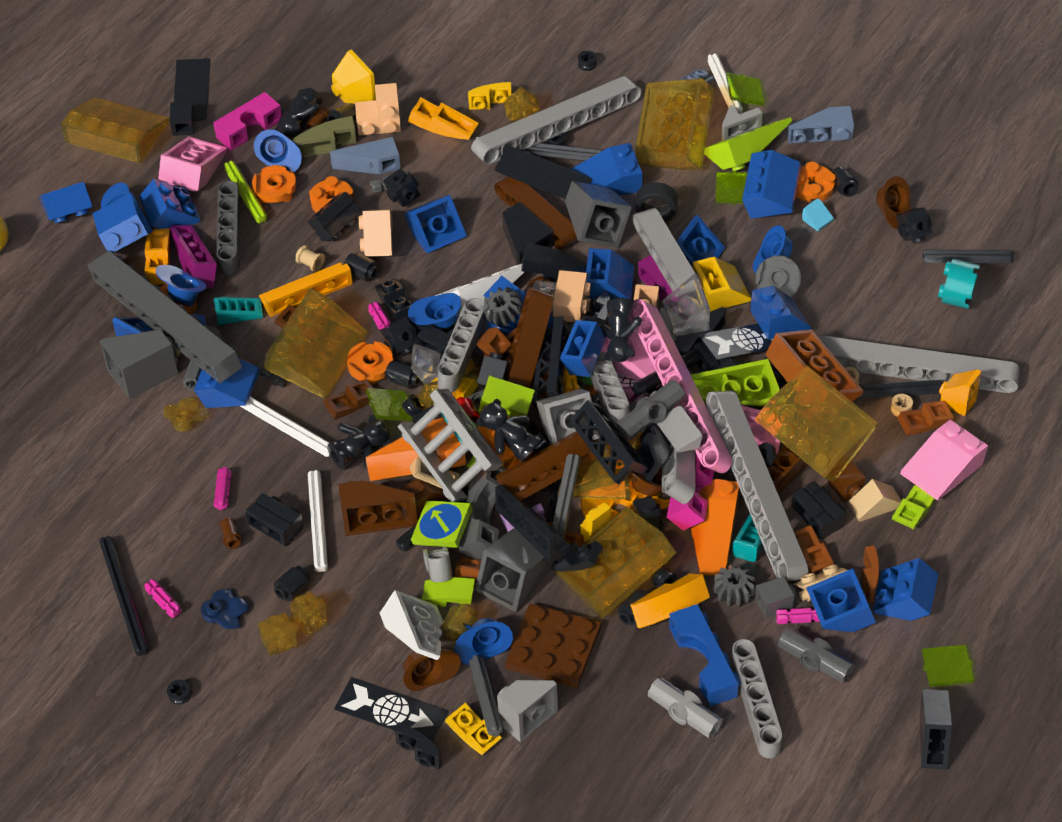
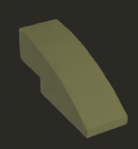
(326, 137)

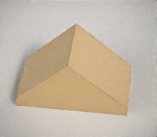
(874, 500)

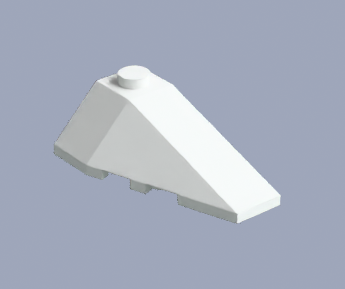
(481, 286)
(414, 623)

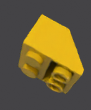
(721, 283)

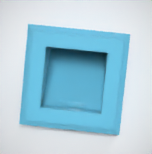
(817, 215)

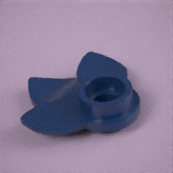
(224, 609)

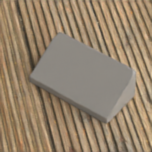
(680, 430)

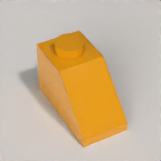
(961, 391)

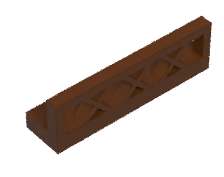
(543, 467)

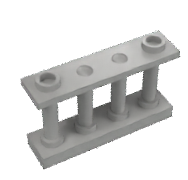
(471, 440)

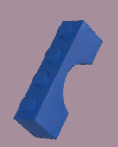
(692, 630)

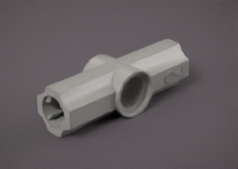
(685, 707)

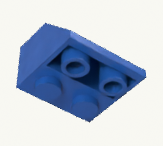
(168, 205)
(609, 272)
(906, 590)

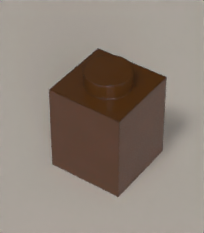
(848, 482)

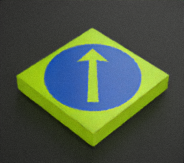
(441, 524)

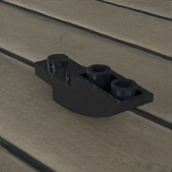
(437, 340)

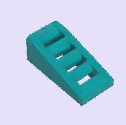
(226, 311)
(747, 543)

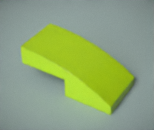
(913, 508)
(453, 590)

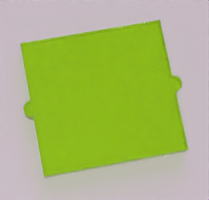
(744, 89)
(730, 187)
(388, 404)
(947, 665)

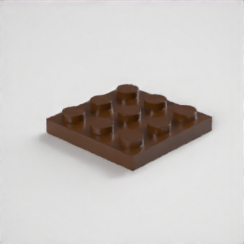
(553, 645)

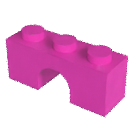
(259, 111)
(695, 510)

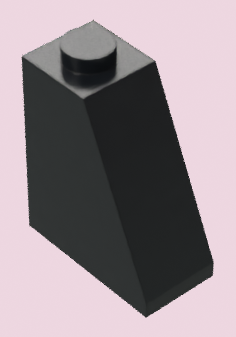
(524, 227)
(935, 729)

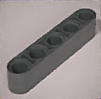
(228, 228)

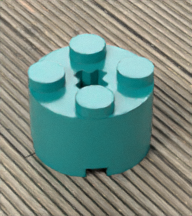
(959, 283)

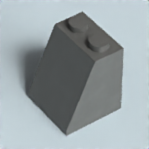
(597, 214)
(139, 360)
(511, 570)

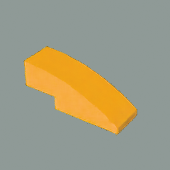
(442, 120)
(157, 253)
(669, 598)

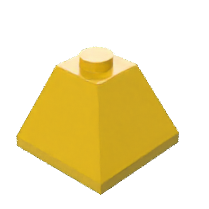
(353, 80)

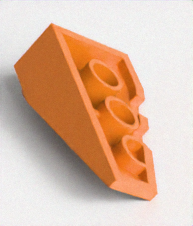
(397, 456)
(714, 535)

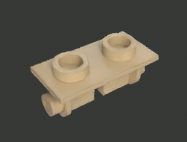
(811, 579)

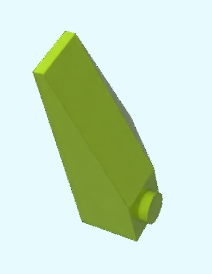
(738, 150)
(750, 381)

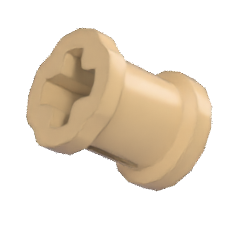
(310, 258)

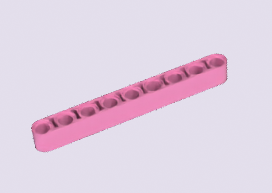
(671, 366)

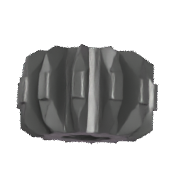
(502, 306)
(734, 585)

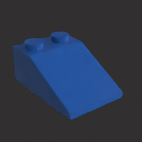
(613, 169)

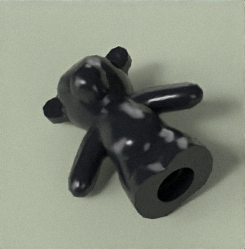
(302, 106)
(621, 327)
(508, 430)
(348, 449)

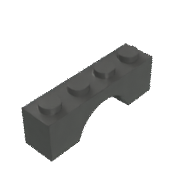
(478, 531)

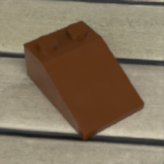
(375, 507)

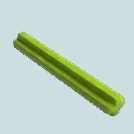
(246, 192)

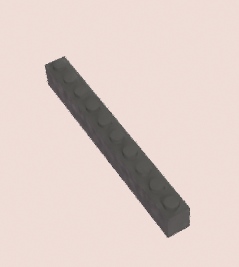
(162, 314)

